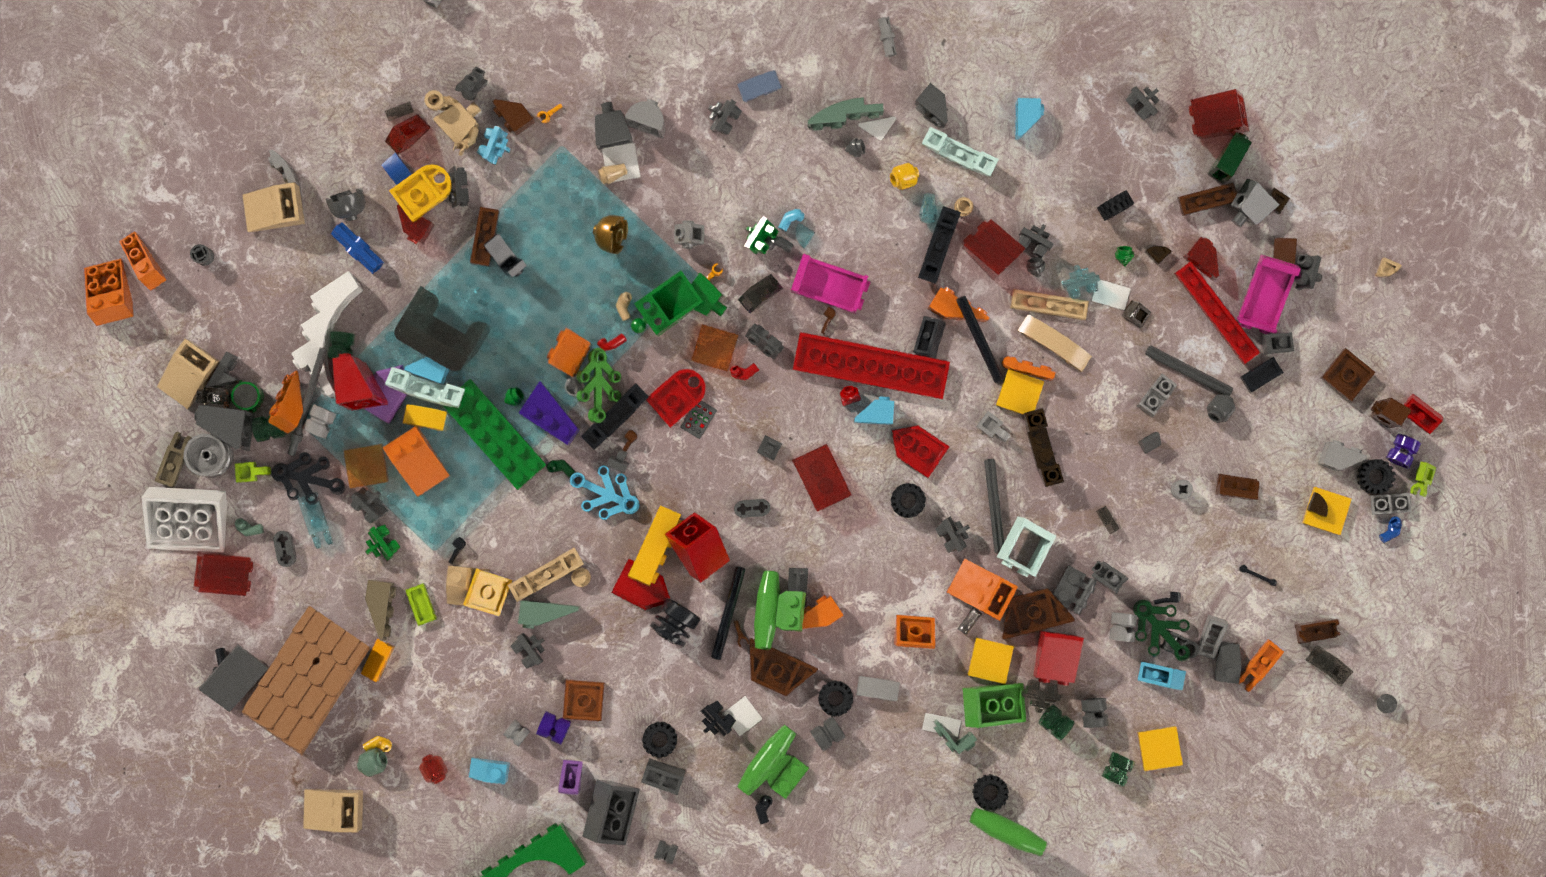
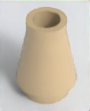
(611, 173)

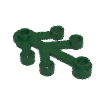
(1160, 627)

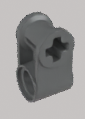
(1182, 641)

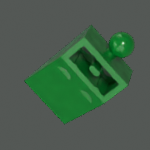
(669, 302)

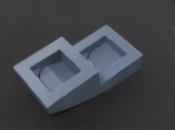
(759, 85)

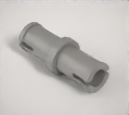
(887, 36)

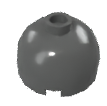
(347, 204)

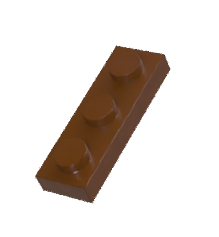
(1207, 199)
(485, 230)

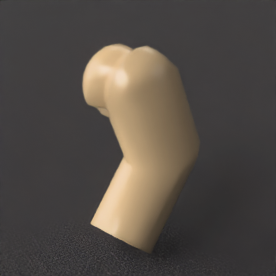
(622, 305)

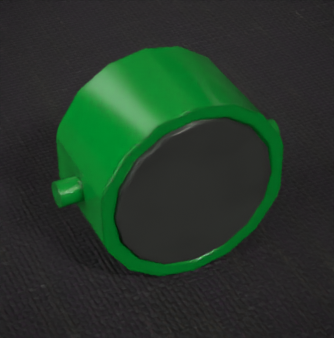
(247, 396)

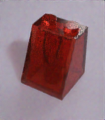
(1219, 114)
(992, 248)
(222, 573)

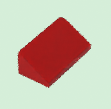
(1423, 414)

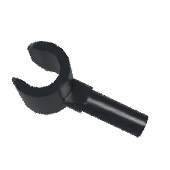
(459, 544)
(1174, 598)

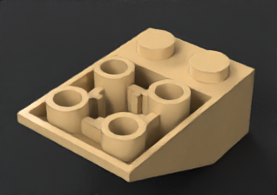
(273, 207)
(187, 373)
(333, 810)

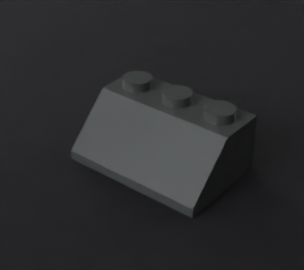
(610, 812)

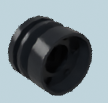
(675, 622)

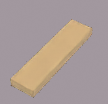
(1049, 304)

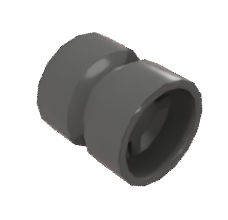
(1096, 706)
(829, 732)

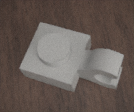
(991, 425)

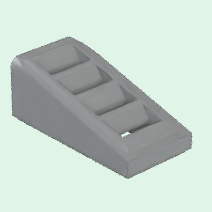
(1218, 639)

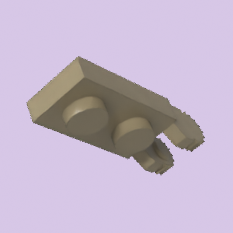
(172, 462)

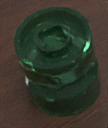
(341, 344)
(264, 430)
(1058, 724)
(1124, 764)

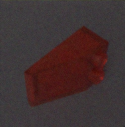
(821, 477)

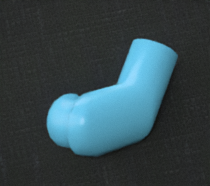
(790, 216)

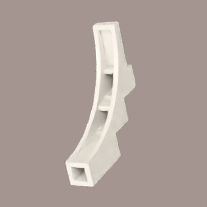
(329, 304)

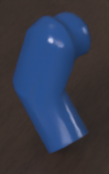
(1393, 530)

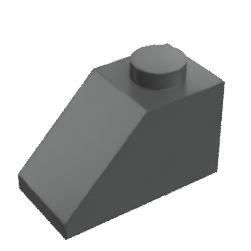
(1228, 663)

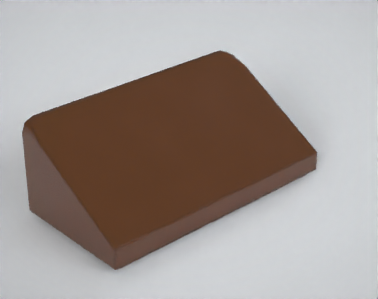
(1285, 249)

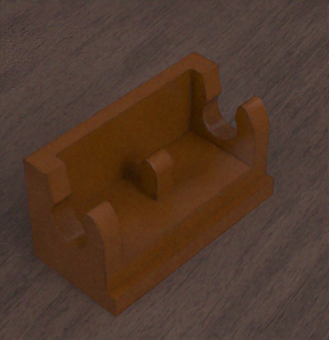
(1237, 487)
(1317, 630)

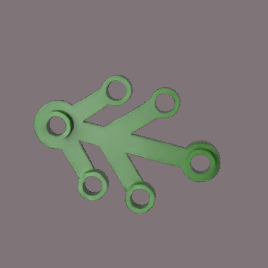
(598, 383)

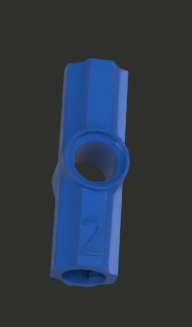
(357, 248)

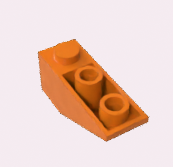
(142, 261)
(946, 307)
(289, 406)
(821, 614)

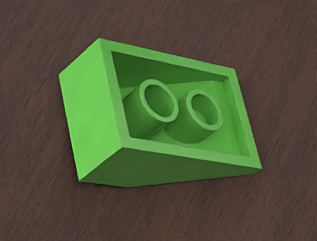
(994, 705)

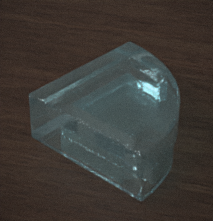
(803, 235)

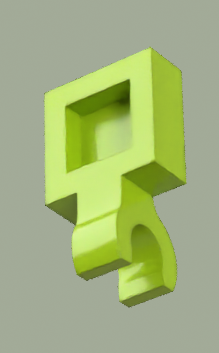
(248, 472)
(1424, 476)

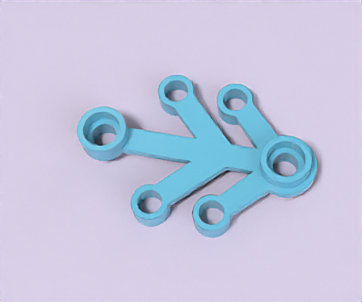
(607, 494)

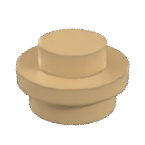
(964, 206)
(581, 577)

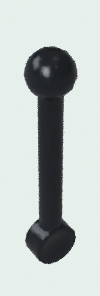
(1243, 569)

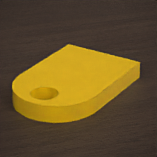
(420, 191)

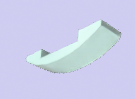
(959, 153)
(424, 389)

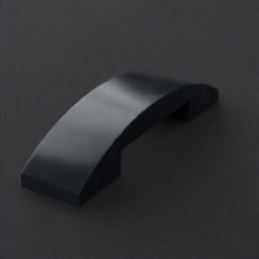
(939, 244)
(616, 416)

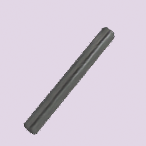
(1189, 371)
(994, 504)

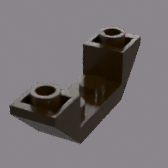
(1041, 448)

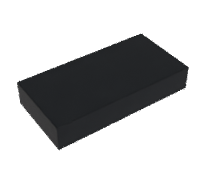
(1261, 374)

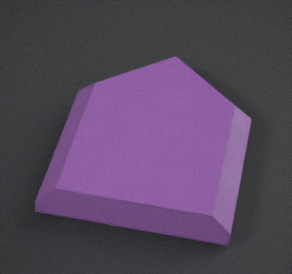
(393, 397)

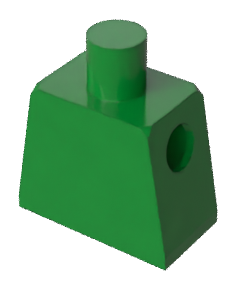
(709, 295)

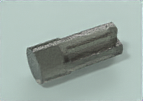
(399, 111)
(1107, 520)
(969, 621)

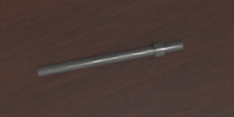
(297, 435)

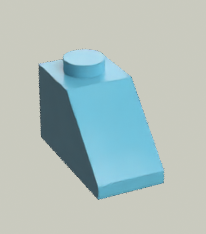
(1027, 115)
(428, 369)
(878, 412)
(1161, 675)
(489, 770)

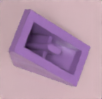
(570, 777)

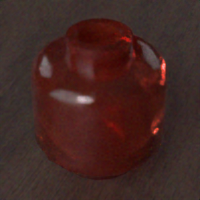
(433, 769)

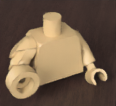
(455, 120)

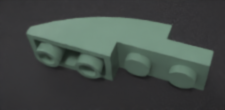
(836, 114)

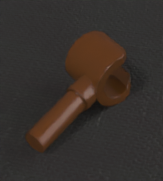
(830, 314)
(631, 436)
(740, 634)

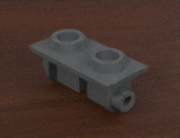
(458, 194)
(757, 336)
(798, 580)

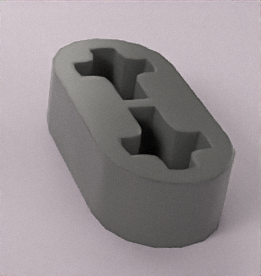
(750, 503)
(289, 547)

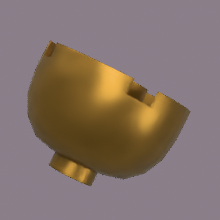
(610, 233)

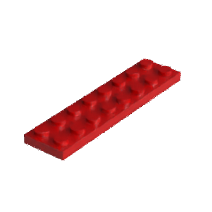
(871, 365)

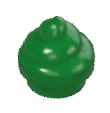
(1124, 255)
(514, 396)

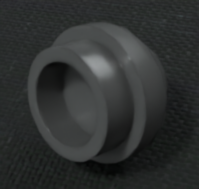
(856, 147)
(1035, 266)
(1386, 703)

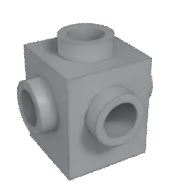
(689, 234)

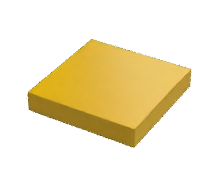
(1019, 392)
(1337, 512)
(487, 592)
(990, 660)
(1160, 748)

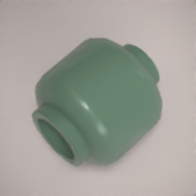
(372, 762)

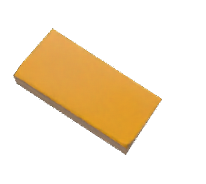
(377, 660)

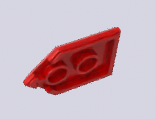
(919, 448)
(639, 593)

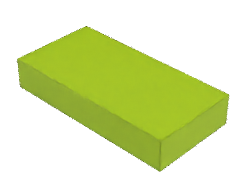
(421, 604)

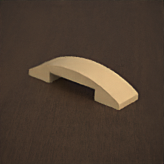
(1055, 342)
(546, 574)

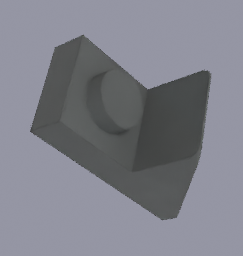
(1277, 343)
(221, 375)

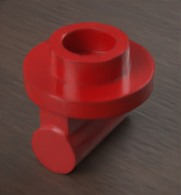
(849, 395)

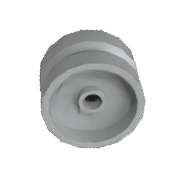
(197, 456)

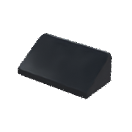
(929, 337)

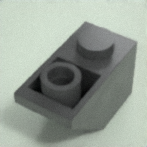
(933, 103)

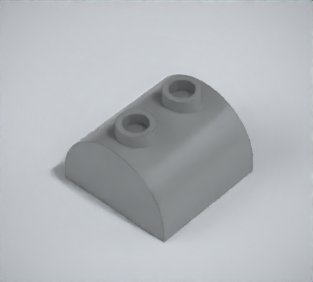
(646, 118)

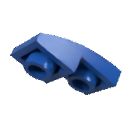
(396, 168)

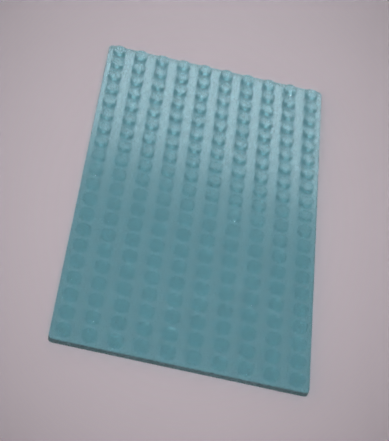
(561, 287)

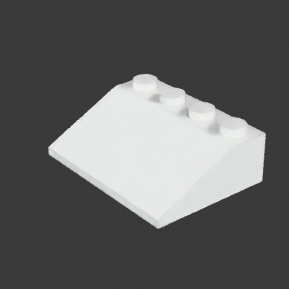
(185, 519)

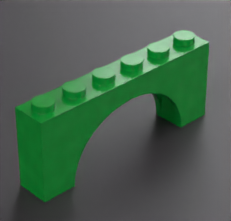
(553, 846)

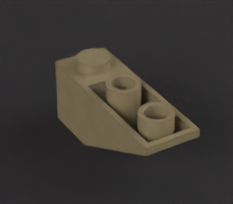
(379, 601)

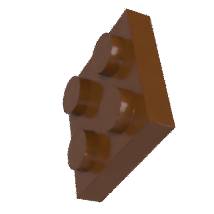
(1347, 375)

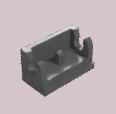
(663, 776)

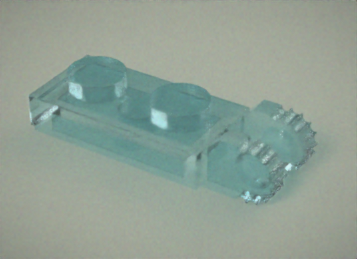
(315, 520)

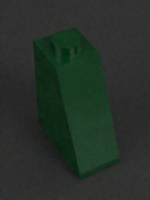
(1230, 157)

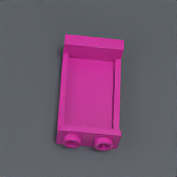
(830, 284)
(1267, 294)

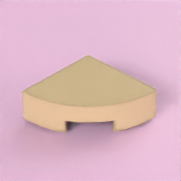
(1387, 268)

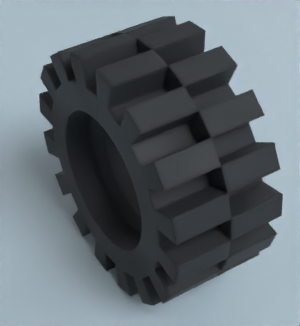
(1115, 205)
(1365, 481)
(896, 500)
(847, 698)
(659, 751)
(979, 787)

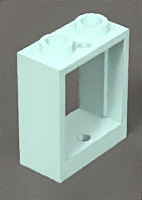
(1038, 556)

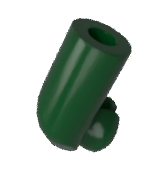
(560, 465)

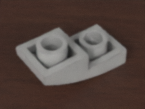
(281, 164)
(1157, 395)
(1390, 503)
(877, 688)

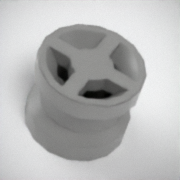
(1177, 489)

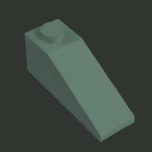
(536, 613)

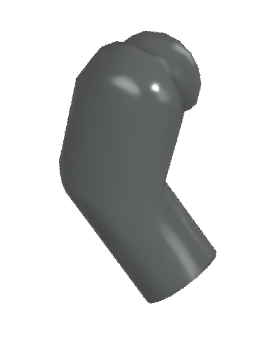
(779, 241)

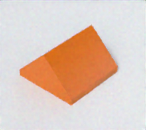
(915, 631)

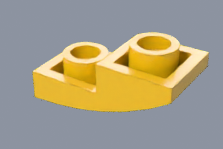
(424, 417)

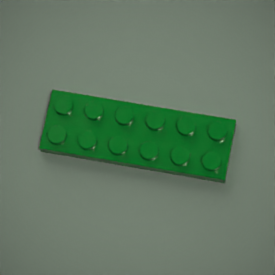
(496, 436)

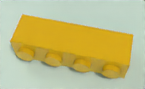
(654, 547)

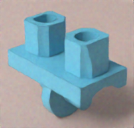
(495, 146)

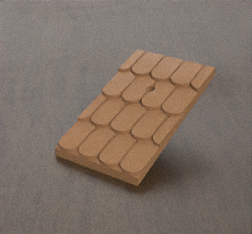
(297, 692)

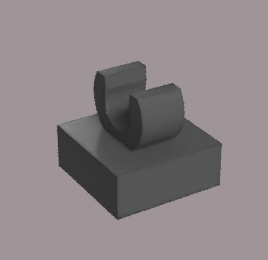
(769, 448)
(618, 461)

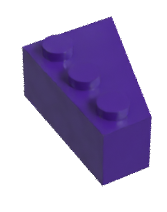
(548, 414)

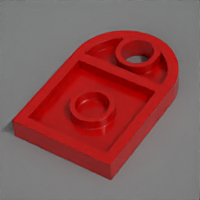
(676, 397)

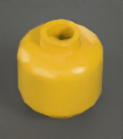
(904, 176)

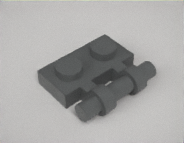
(1068, 587)

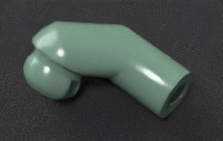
(247, 529)

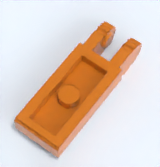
(1027, 368)
(1261, 664)

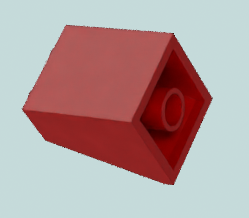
(355, 384)
(698, 546)
(1057, 657)

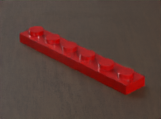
(1217, 313)

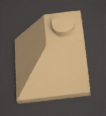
(458, 583)

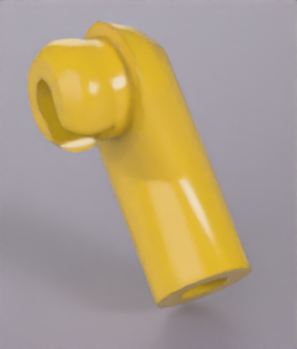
(378, 742)

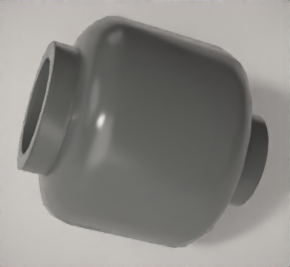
(1221, 408)

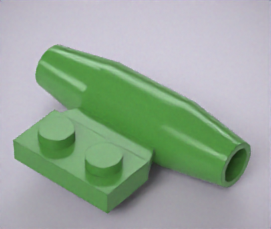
(776, 610)
(774, 765)
(1008, 831)

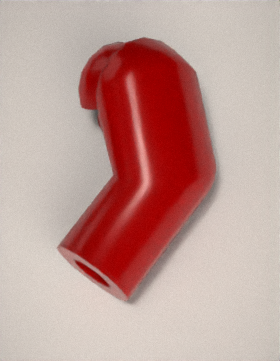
(612, 344)
(742, 373)

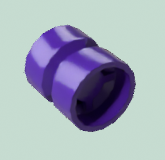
(1405, 444)
(553, 727)

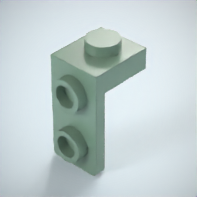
(965, 743)

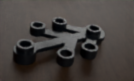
(304, 477)

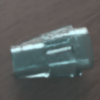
(928, 209)

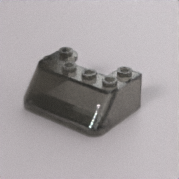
(436, 338)

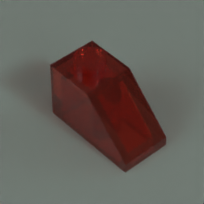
(406, 133)
(416, 231)
(1204, 257)

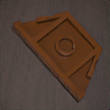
(1034, 613)
(777, 669)

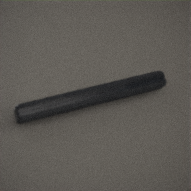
(979, 339)
(728, 613)

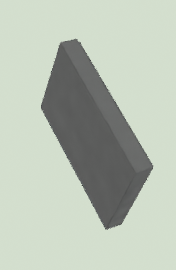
(233, 678)

